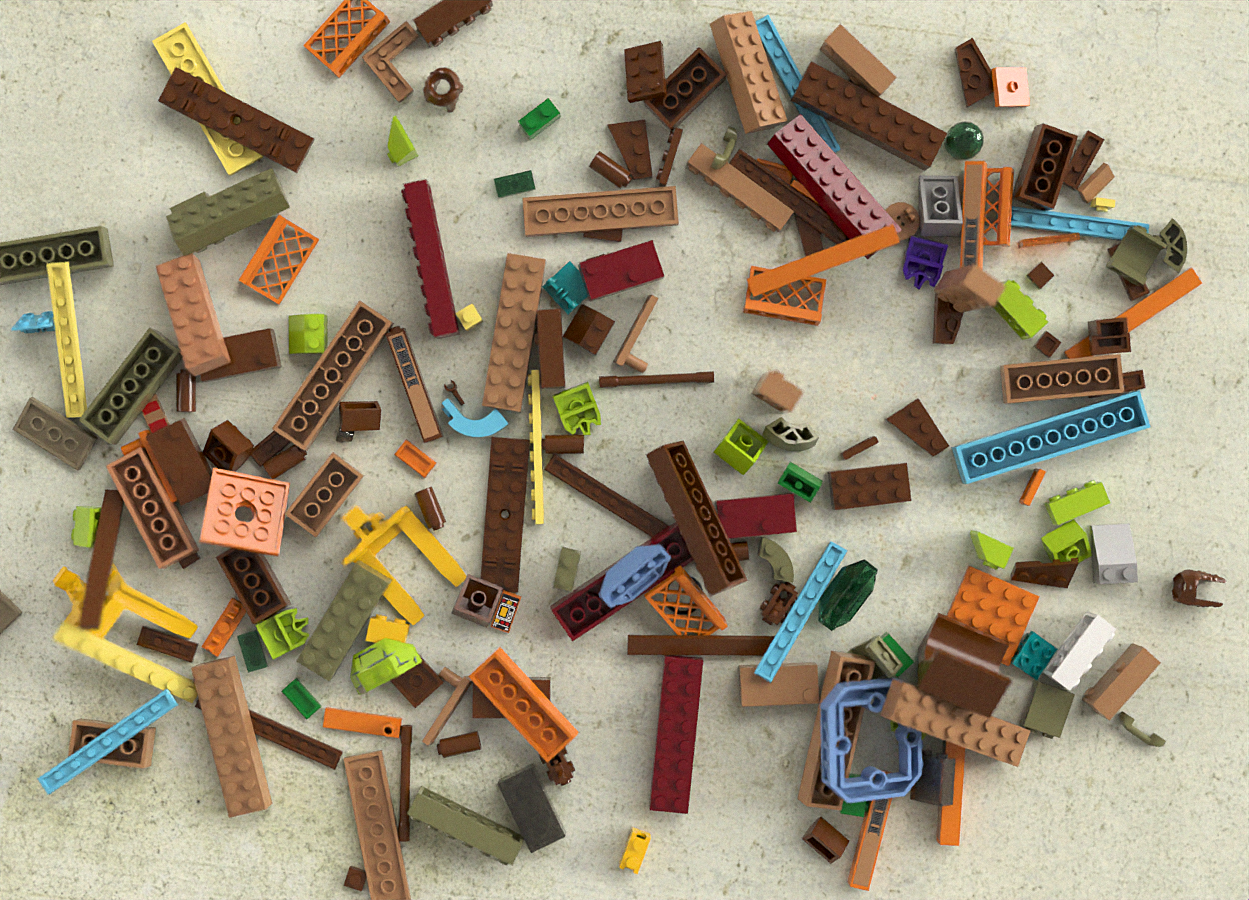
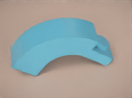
(475, 428)

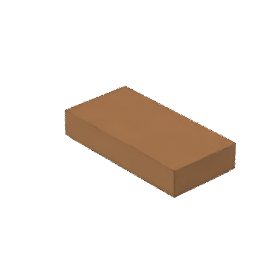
(1095, 183)

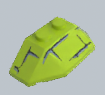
(382, 663)

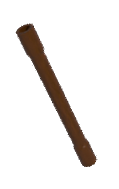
(698, 377)
(404, 824)

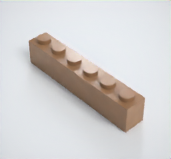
(740, 188)

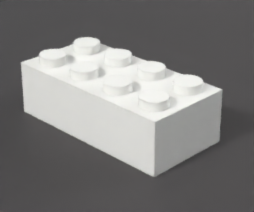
(1079, 650)

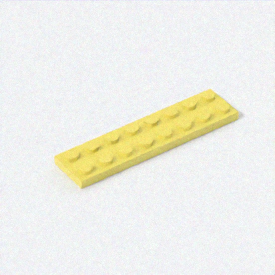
(181, 50)

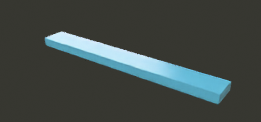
(791, 76)
(1070, 223)
(800, 612)
(107, 741)

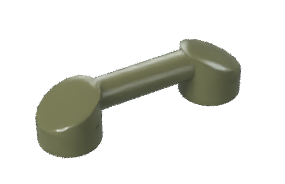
(730, 137)
(1153, 740)

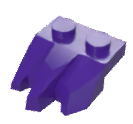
(924, 260)

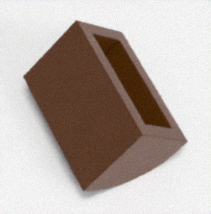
(359, 416)
(826, 840)

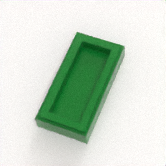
(301, 698)

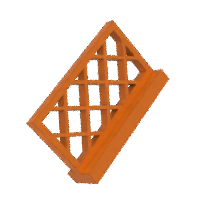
(360, 40)
(1005, 206)
(263, 252)
(787, 312)
(696, 594)

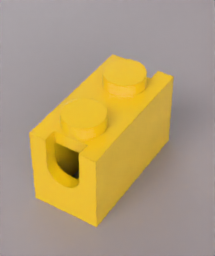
(382, 628)
(635, 850)

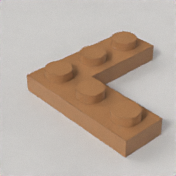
(380, 56)

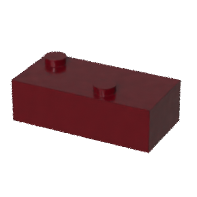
(621, 270)
(757, 515)

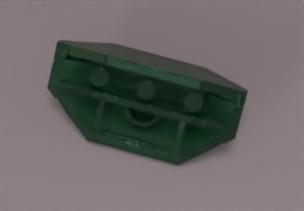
(846, 594)

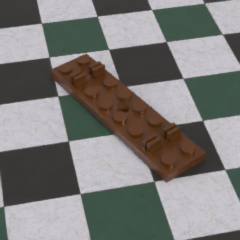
(217, 111)
(505, 493)

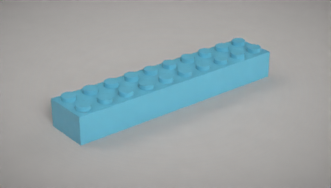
(1050, 437)

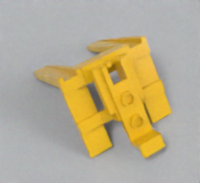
(381, 535)
(120, 598)

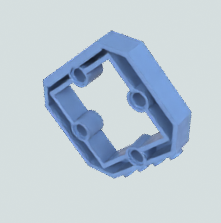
(832, 757)

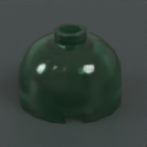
(964, 140)

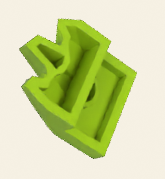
(577, 408)
(283, 632)

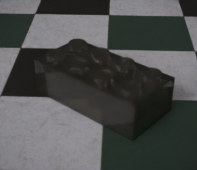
(531, 808)

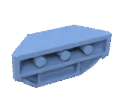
(634, 574)

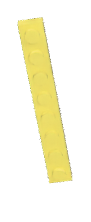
(67, 339)
(536, 439)
(126, 661)

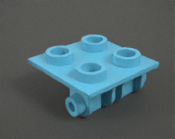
(32, 323)

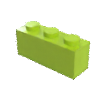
(1077, 502)

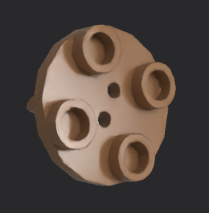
(908, 216)

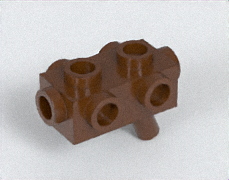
(775, 608)
(559, 768)

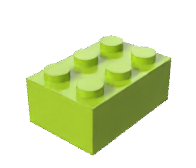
(1019, 311)

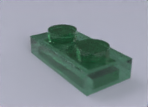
(514, 184)
(252, 651)

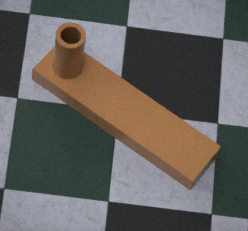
(623, 355)
(461, 686)

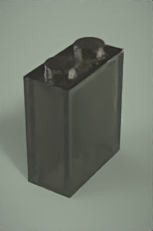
(936, 781)

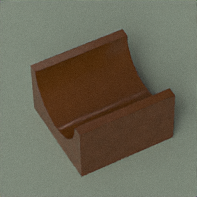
(962, 665)

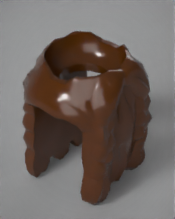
(450, 98)
(1191, 578)

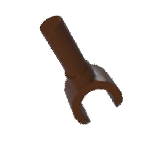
(455, 393)

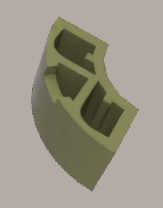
(1177, 245)
(790, 436)
(778, 559)

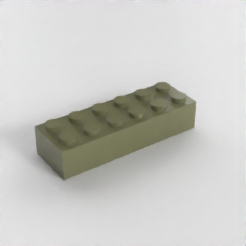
(227, 212)
(28, 257)
(132, 386)
(344, 620)
(466, 826)

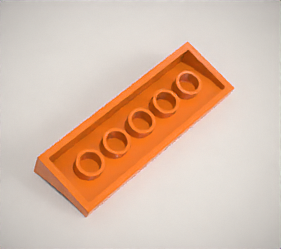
(523, 704)

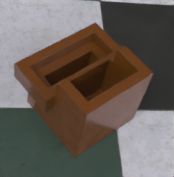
(1109, 336)

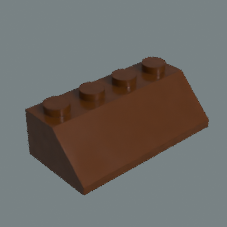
(447, 18)

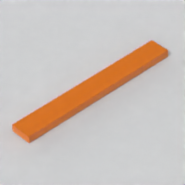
(823, 260)
(1146, 308)

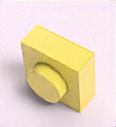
(1102, 204)

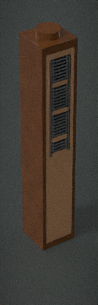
(414, 384)

